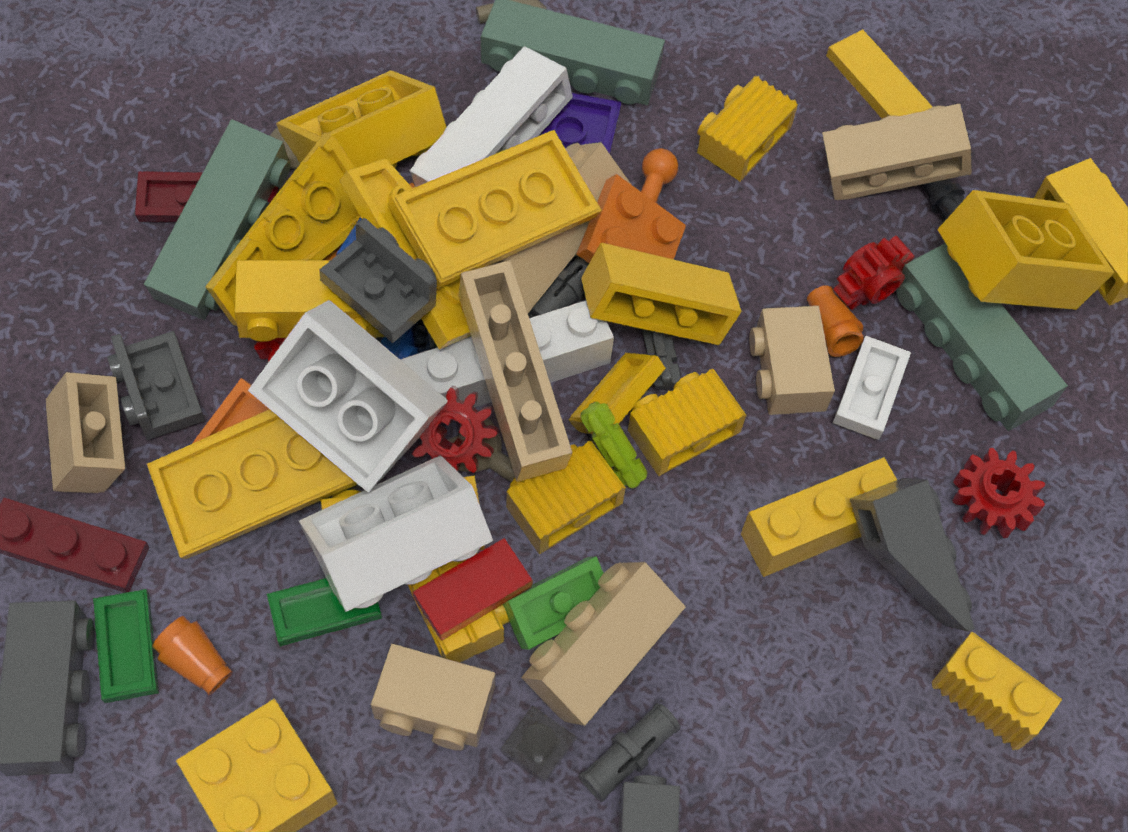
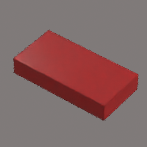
(472, 589)

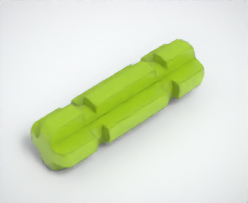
(613, 444)

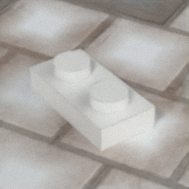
(872, 387)

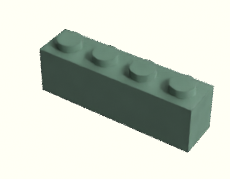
(594, 53)
(217, 217)
(980, 340)

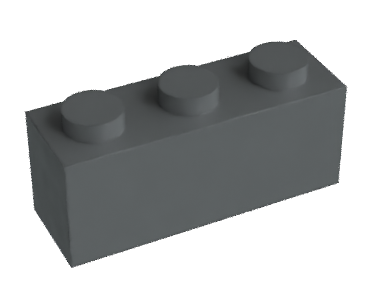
(43, 687)

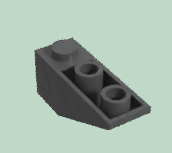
(907, 537)

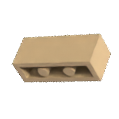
(898, 152)
(602, 641)

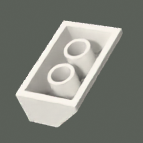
(347, 394)
(396, 532)

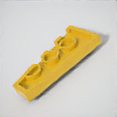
(370, 192)
(300, 223)

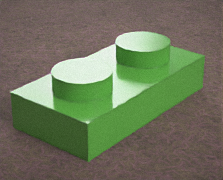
(543, 607)

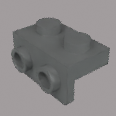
(381, 281)
(157, 384)

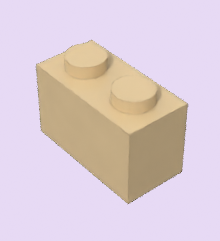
(792, 360)
(84, 433)
(433, 697)

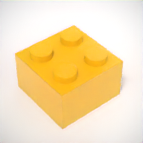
(257, 776)

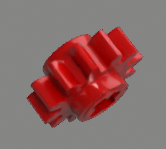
(873, 272)
(472, 429)
(978, 492)

